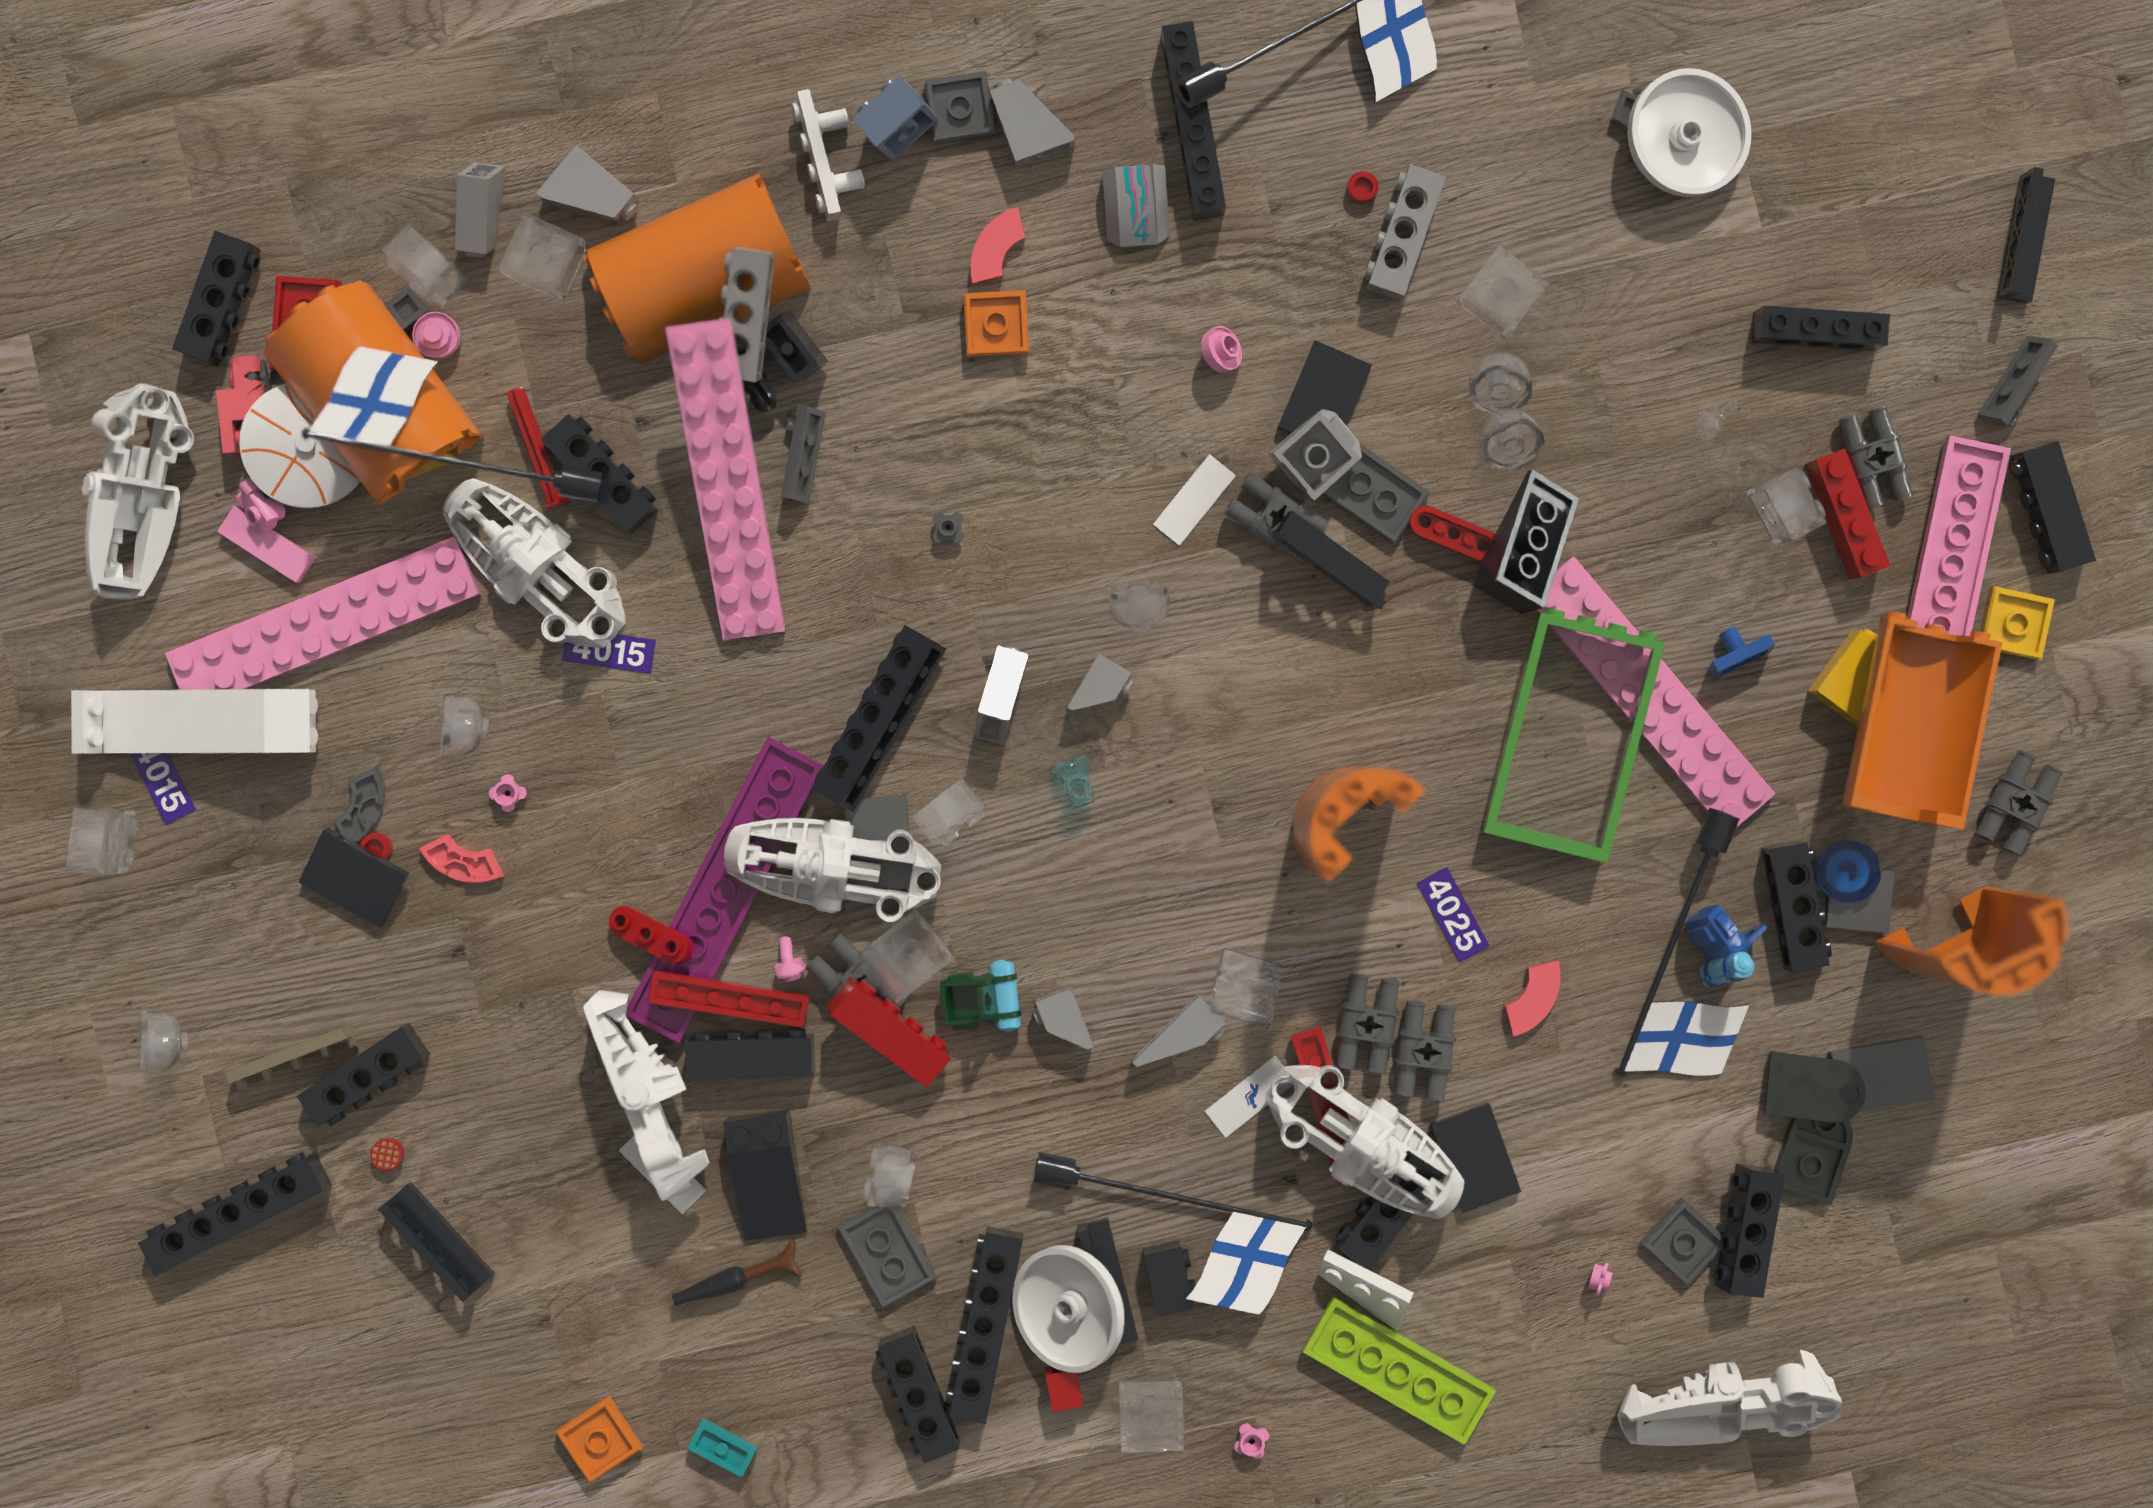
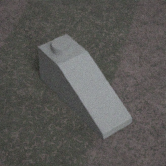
(1184, 1032)

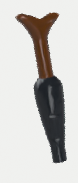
(736, 1277)

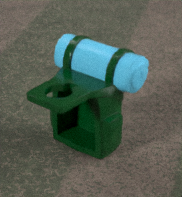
(982, 998)

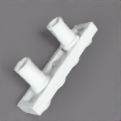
(819, 171)

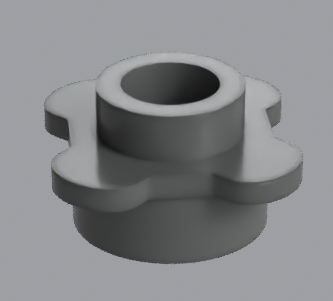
(954, 533)

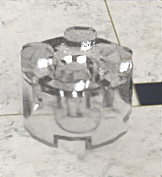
(891, 1177)

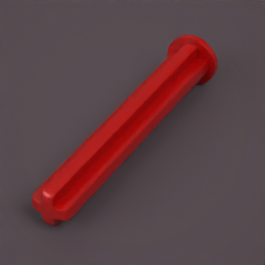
(535, 446)

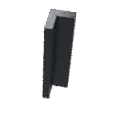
(2026, 236)
(1331, 560)
(436, 1241)
(1098, 1241)

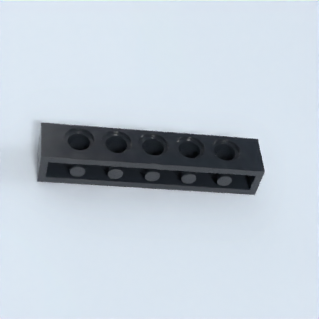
(1193, 125)
(892, 711)
(164, 1253)
(975, 1404)

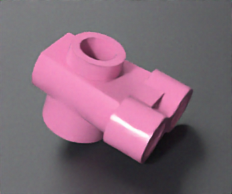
(259, 509)

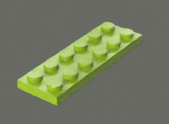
(1398, 1370)

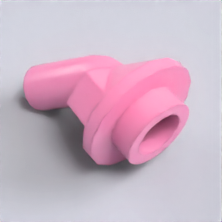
(789, 967)

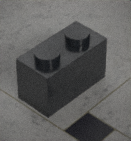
(793, 347)
(1168, 1277)

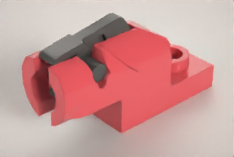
(249, 382)

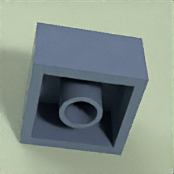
(895, 117)

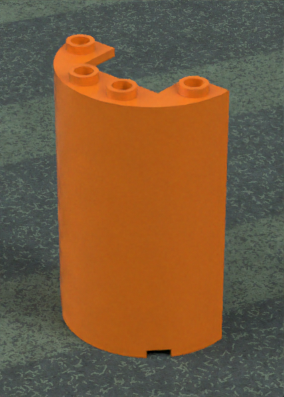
(676, 265)
(311, 355)
(1922, 722)
(1332, 800)
(2005, 952)

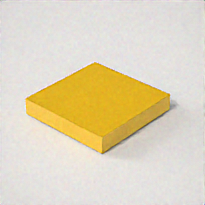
(2018, 621)

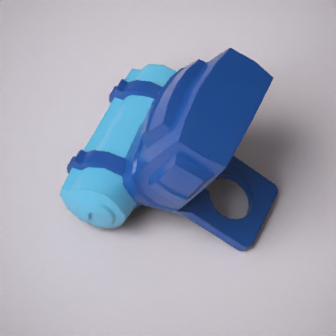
(1722, 946)

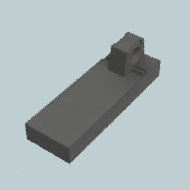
(2017, 380)
(803, 452)

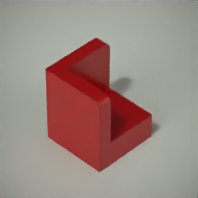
(1063, 1389)

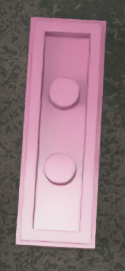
(267, 546)

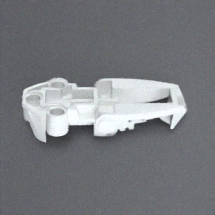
(133, 490)
(525, 557)
(824, 864)
(640, 1085)
(1372, 1146)
(1723, 1405)

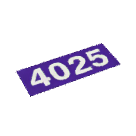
(1453, 914)

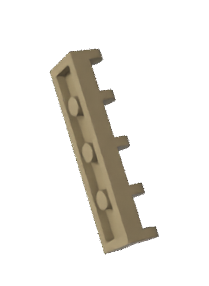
(291, 1054)

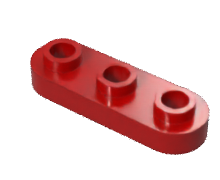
(1438, 529)
(660, 939)

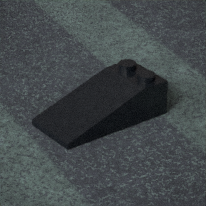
(1528, 545)
(765, 1174)

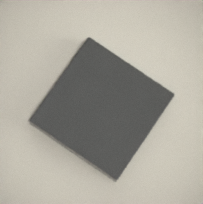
(962, 107)
(1864, 915)
(1683, 1241)

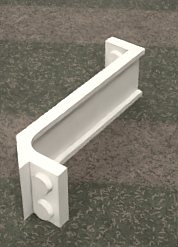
(194, 721)

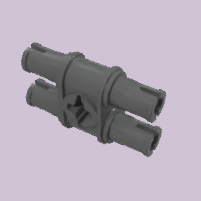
(1885, 443)
(1273, 500)
(2034, 799)
(854, 967)
(1380, 1035)
(1437, 1061)

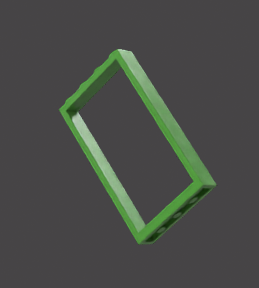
(1546, 840)

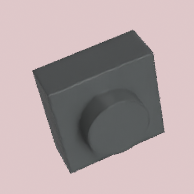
(406, 308)

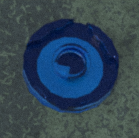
(1848, 871)

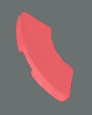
(994, 244)
(460, 863)
(1536, 999)

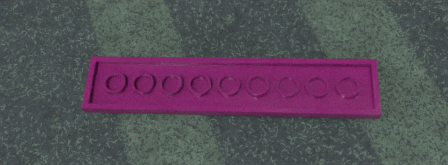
(717, 900)

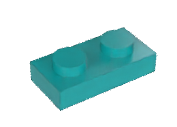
(722, 1447)

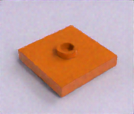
(996, 323)
(599, 1439)

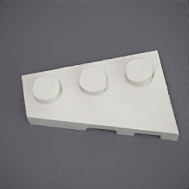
(1371, 1291)

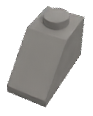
(1101, 684)
(1063, 1017)

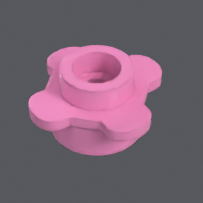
(498, 793)
(1600, 1278)
(1257, 1448)

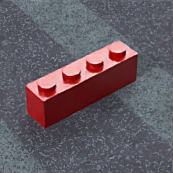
(1847, 514)
(889, 1031)

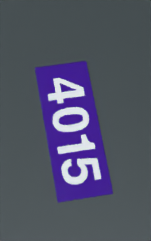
(620, 653)
(164, 785)

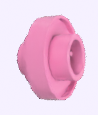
(436, 335)
(1221, 349)

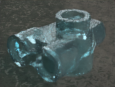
(1075, 774)

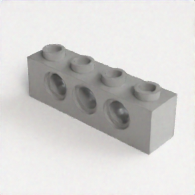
(1426, 188)
(761, 267)

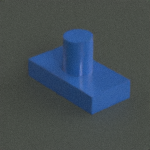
(1738, 652)

